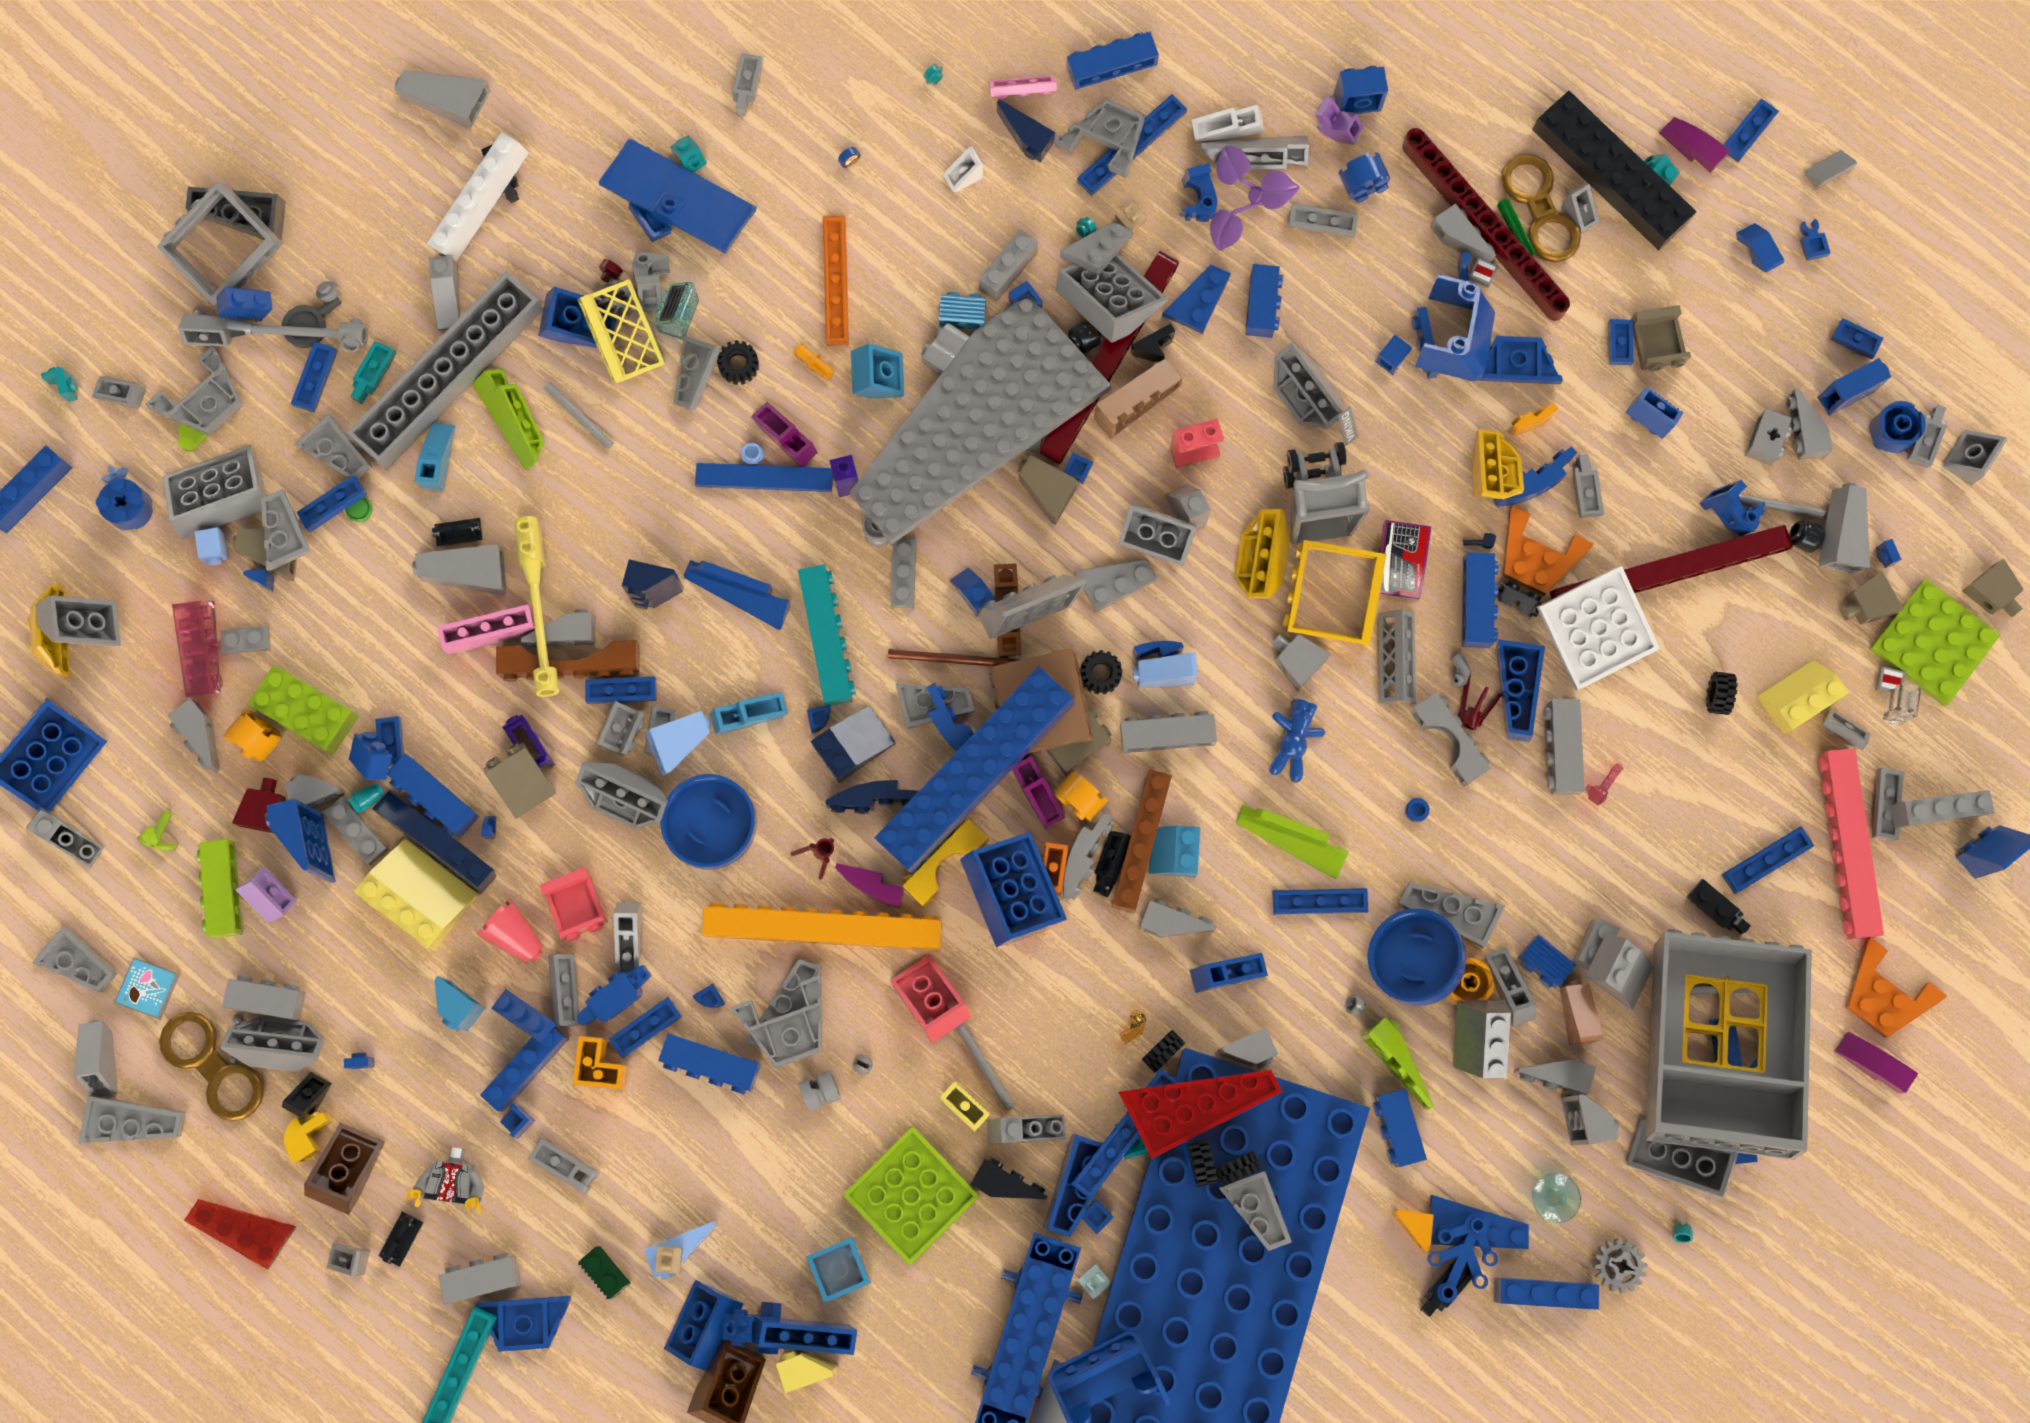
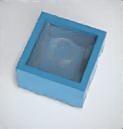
(839, 1269)

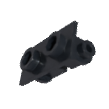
(457, 532)
(1528, 602)
(400, 1239)

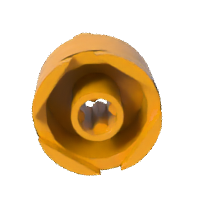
(253, 735)
(1081, 796)
(1480, 980)

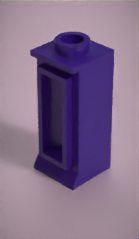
(844, 474)
(517, 721)

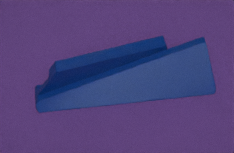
(739, 591)

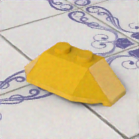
(1496, 467)
(1263, 554)
(51, 653)

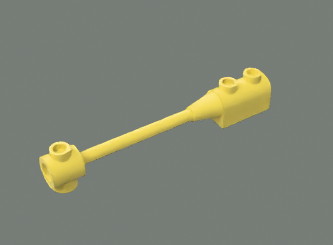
(531, 561)

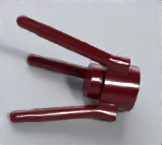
(1471, 717)
(821, 850)

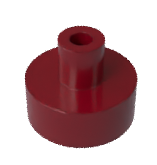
(610, 270)

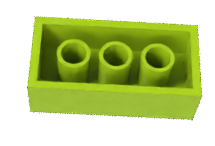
(303, 710)

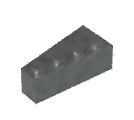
(267, 206)

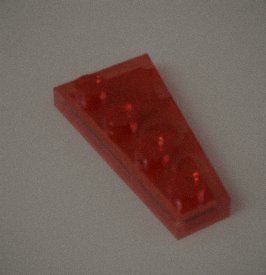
(246, 1233)

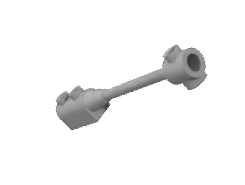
(217, 331)

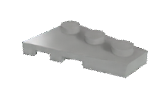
(283, 533)
(917, 702)

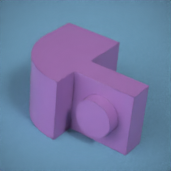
(1337, 124)

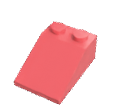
(931, 998)

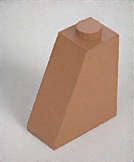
(1580, 1013)

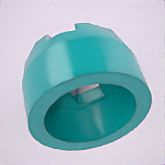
(1682, 1233)

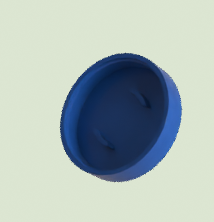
(708, 822)
(1417, 957)

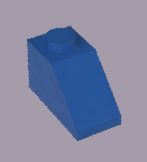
(972, 590)

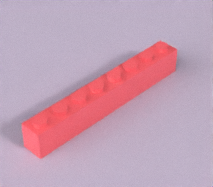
(1850, 844)

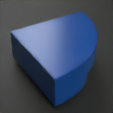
(1463, 261)
(818, 717)
(489, 827)
(709, 997)

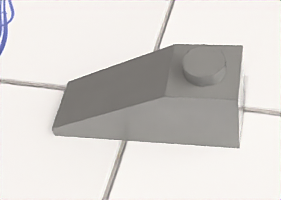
(445, 290)
(568, 630)
(627, 935)
(1511, 986)

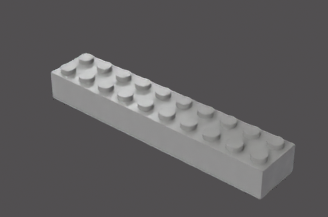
(445, 370)

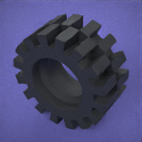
(738, 375)
(1105, 659)
(1721, 693)
(1163, 1051)
(1202, 1162)
(1237, 1168)

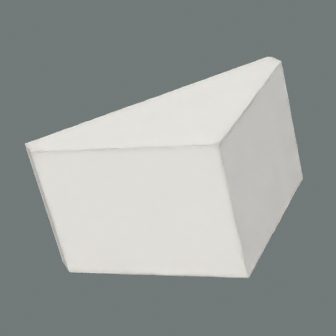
(964, 171)

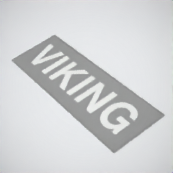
(1347, 426)

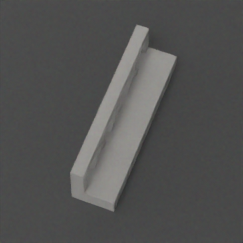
(1404, 652)

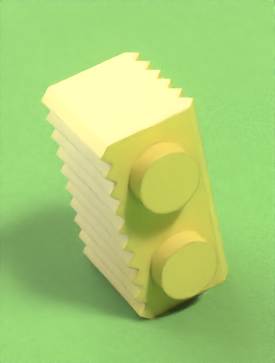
(964, 1106)

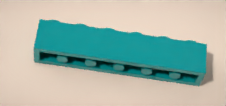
(825, 635)

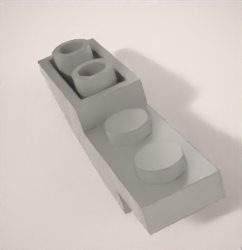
(1079, 864)

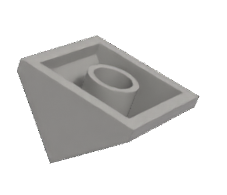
(1974, 455)

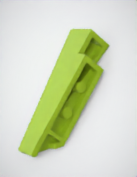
(511, 415)
(1295, 838)

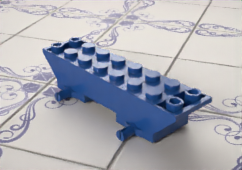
(1028, 1331)

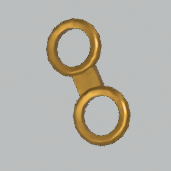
(1541, 207)
(211, 1066)

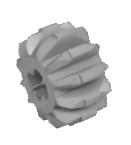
(616, 307)

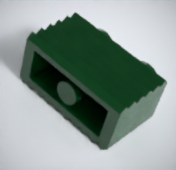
(604, 1272)

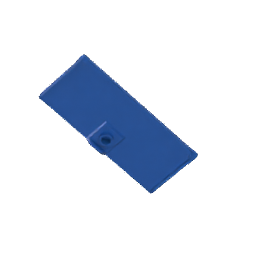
(677, 196)

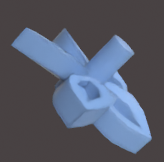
(114, 473)

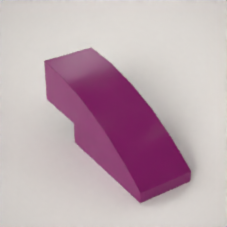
(1694, 143)
(784, 434)
(1037, 791)
(871, 885)
(1876, 1063)

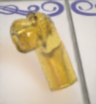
(1136, 1028)

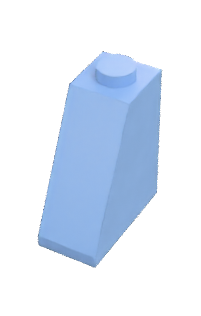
(1166, 671)
(676, 739)

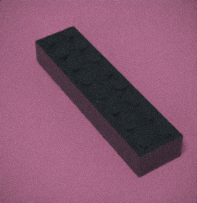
(1614, 170)

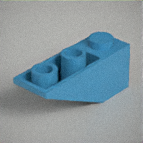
(434, 457)

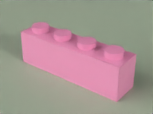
(486, 629)

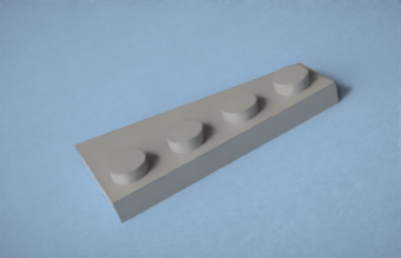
(1469, 916)
(118, 1120)

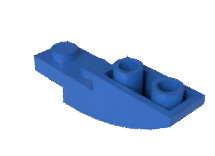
(1542, 480)
(943, 719)

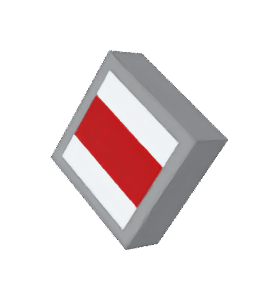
(1483, 272)
(1889, 678)

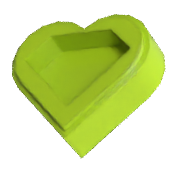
(190, 438)

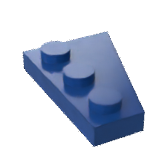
(1199, 300)

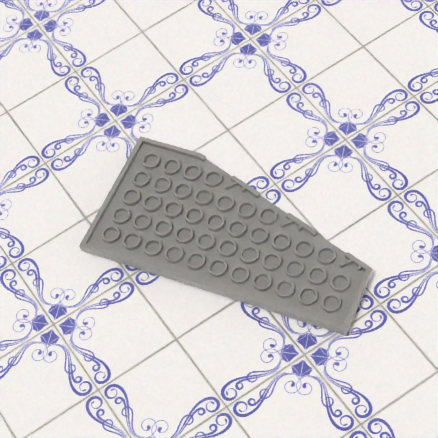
(989, 405)

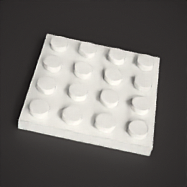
(1598, 627)

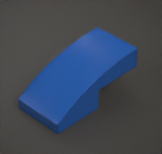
(1164, 649)

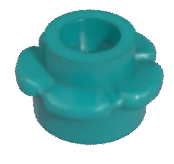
(933, 74)
(1085, 226)

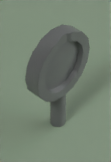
(307, 317)

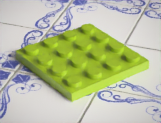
(1935, 642)
(911, 1195)

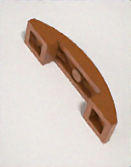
(1006, 582)

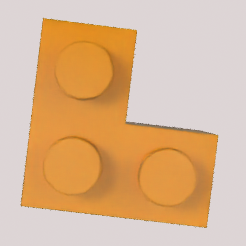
(591, 1069)

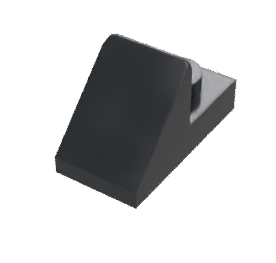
(1149, 348)
(307, 1096)

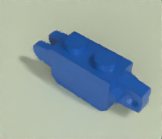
(615, 997)

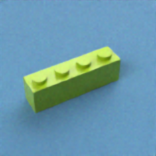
(219, 888)

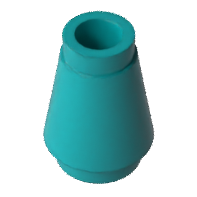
(365, 797)

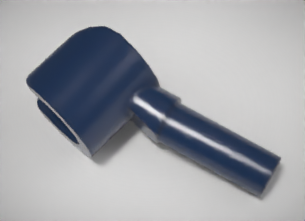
(1488, 541)

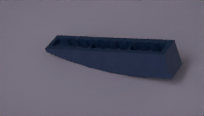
(436, 842)

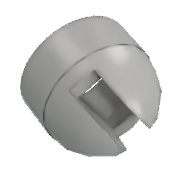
(1355, 1005)
(865, 1059)

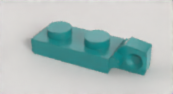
(371, 371)

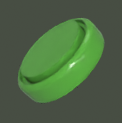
(360, 511)

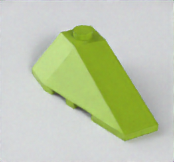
(1392, 1050)

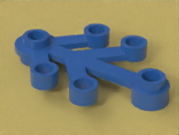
(1464, 1253)

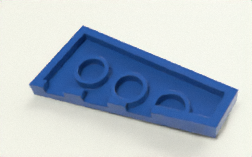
(1501, 1233)

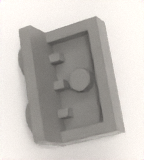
(620, 728)

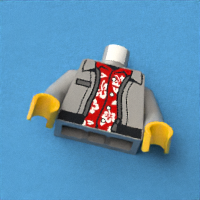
(450, 1182)

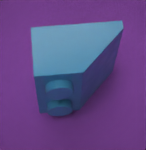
(877, 372)
(1175, 851)
(456, 1006)

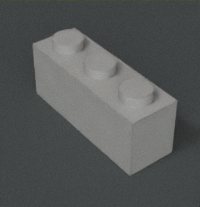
(1008, 265)
(264, 998)
(479, 1278)

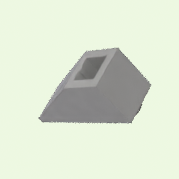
(1458, 233)
(1809, 430)
(198, 731)
(64, 837)
(1167, 922)
(1568, 1074)
(1026, 1129)

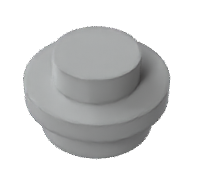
(327, 291)

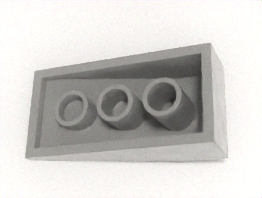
(1687, 1166)

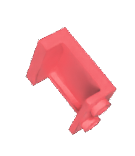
(1196, 443)
(574, 904)

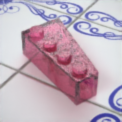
(198, 647)

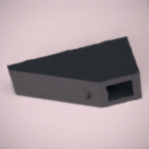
(998, 1183)

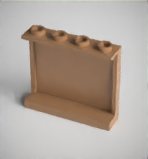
(1065, 670)

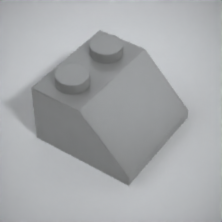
(1252, 1049)

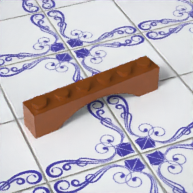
(616, 657)
(1141, 841)

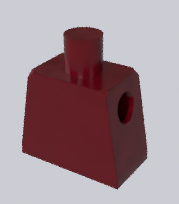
(253, 806)

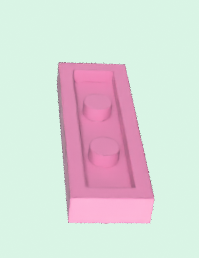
(1022, 86)

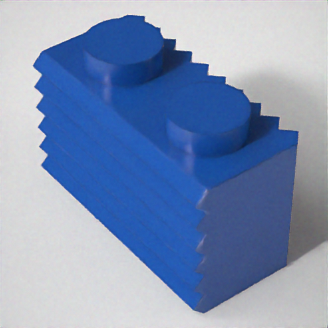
(244, 303)
(1654, 412)
(370, 756)
(1546, 962)

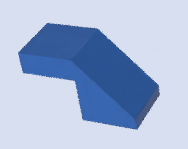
(1763, 248)

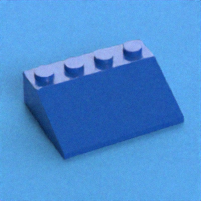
(47, 755)
(303, 835)
(1013, 889)

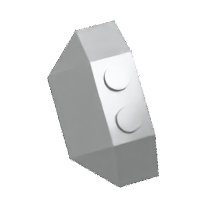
(1305, 389)
(621, 794)
(274, 1043)

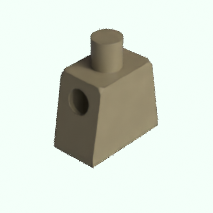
(1996, 589)
(1872, 601)

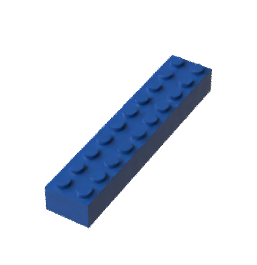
(975, 769)

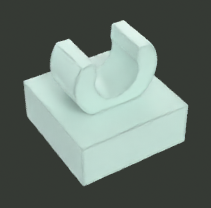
(1094, 1281)

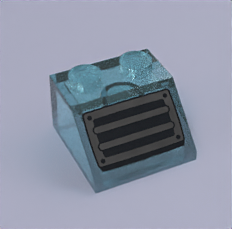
(677, 309)

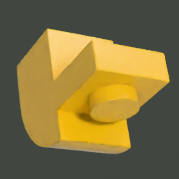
(299, 1136)

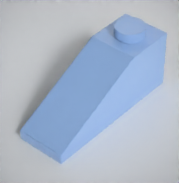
(688, 1241)

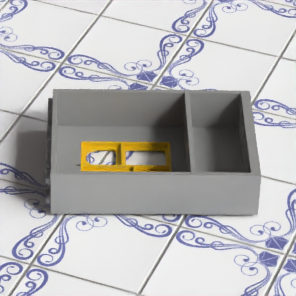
(1720, 1103)

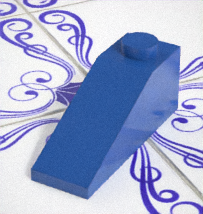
(1228, 972)

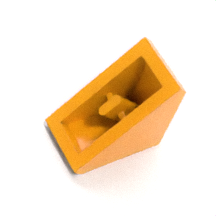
(1417, 1226)

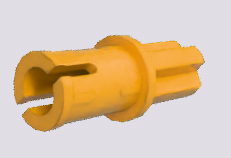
(814, 361)

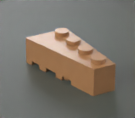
(1136, 397)

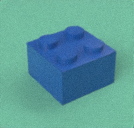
(1361, 90)

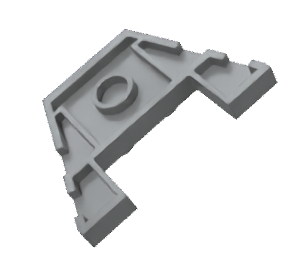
(1111, 126)
(207, 404)
(789, 1035)

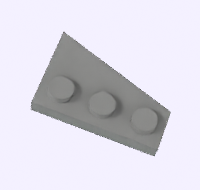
(1097, 248)
(696, 368)
(334, 448)
(1114, 582)
(76, 960)
(1259, 1208)

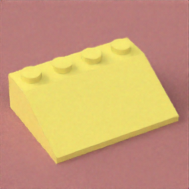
(417, 894)

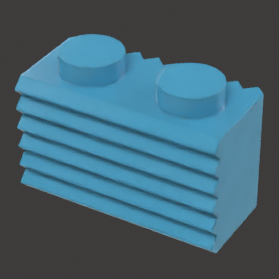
(962, 311)

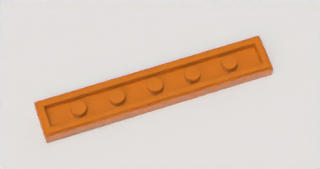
(835, 280)

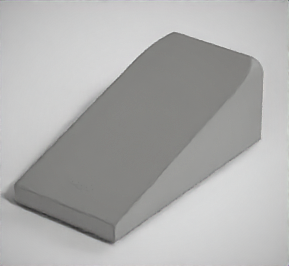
(119, 392)

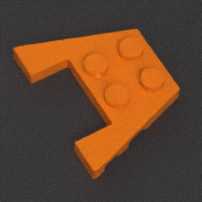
(1534, 563)
(1882, 1003)

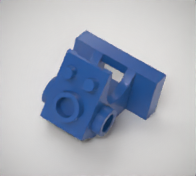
(1200, 180)
(1730, 510)
(739, 1325)

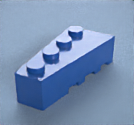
(1520, 682)

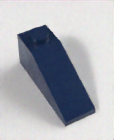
(1029, 134)

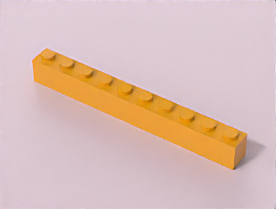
(822, 928)

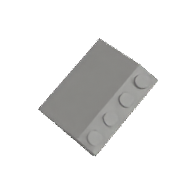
(1113, 300)
(214, 492)
(1030, 605)

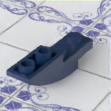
(862, 796)

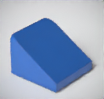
(261, 577)

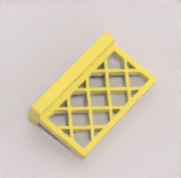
(603, 340)

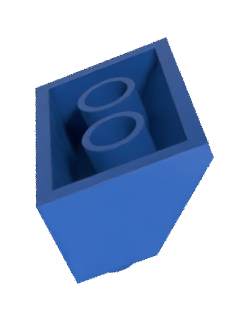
(700, 1325)

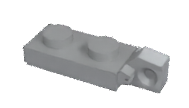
(746, 81)
(1925, 449)
(1587, 488)

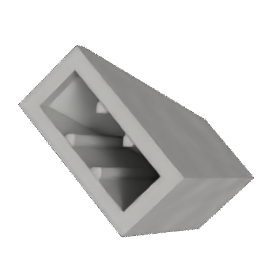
(1189, 505)
(95, 1059)

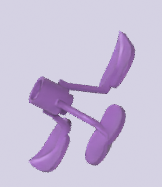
(1274, 193)

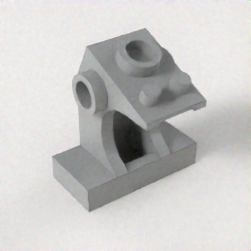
(645, 276)

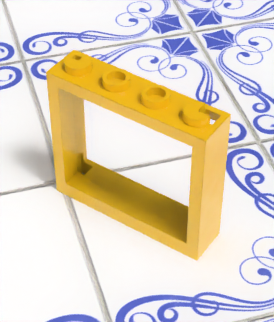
(1372, 595)

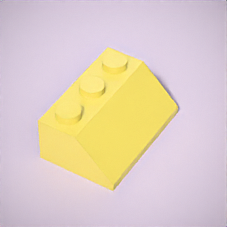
(1802, 695)
(802, 1369)

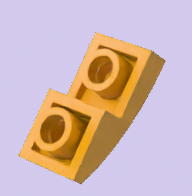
(1530, 421)

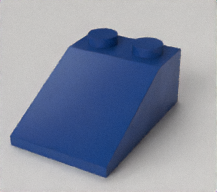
(565, 321)
(1993, 850)

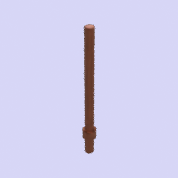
(948, 658)

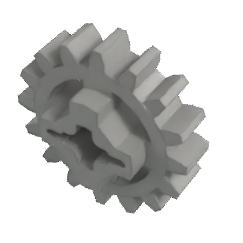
(1617, 1275)

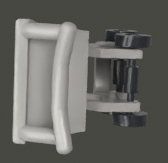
(1326, 505)

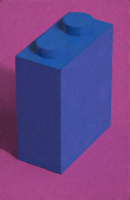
(1854, 386)

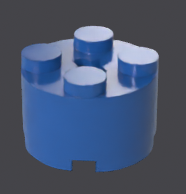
(1364, 177)
(1897, 427)
(124, 504)

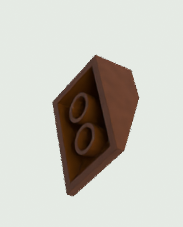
(343, 1168)
(727, 1386)

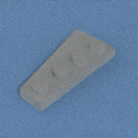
(790, 995)

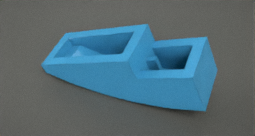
(748, 713)

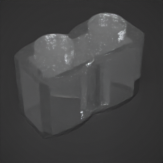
(1901, 704)

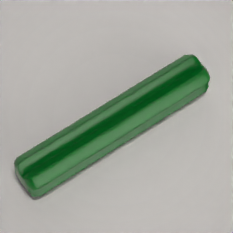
(1514, 224)

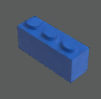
(1263, 301)
(1399, 1128)

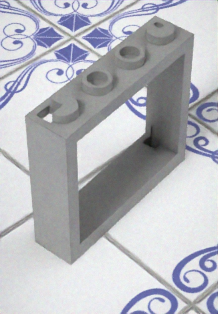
(188, 222)

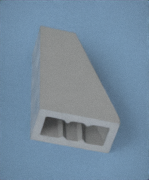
(444, 95)
(1846, 531)
(466, 568)

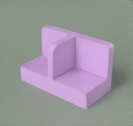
(266, 895)

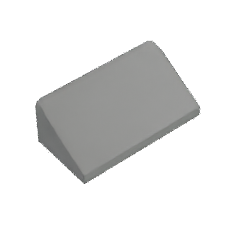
(1830, 169)

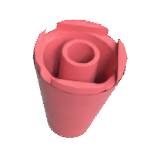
(512, 933)

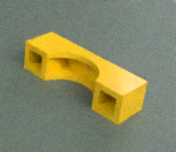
(923, 884)

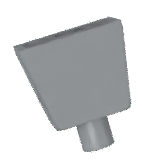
(1299, 659)

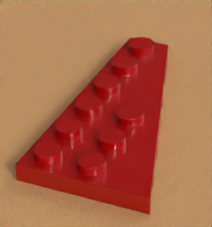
(1181, 1111)

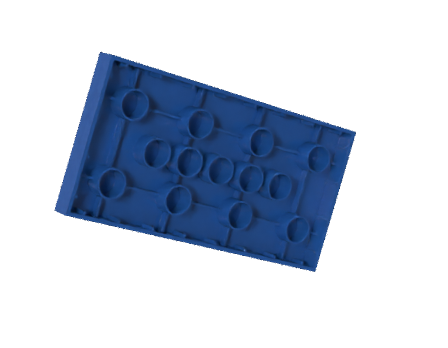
(1200, 1284)

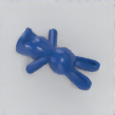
(1293, 743)

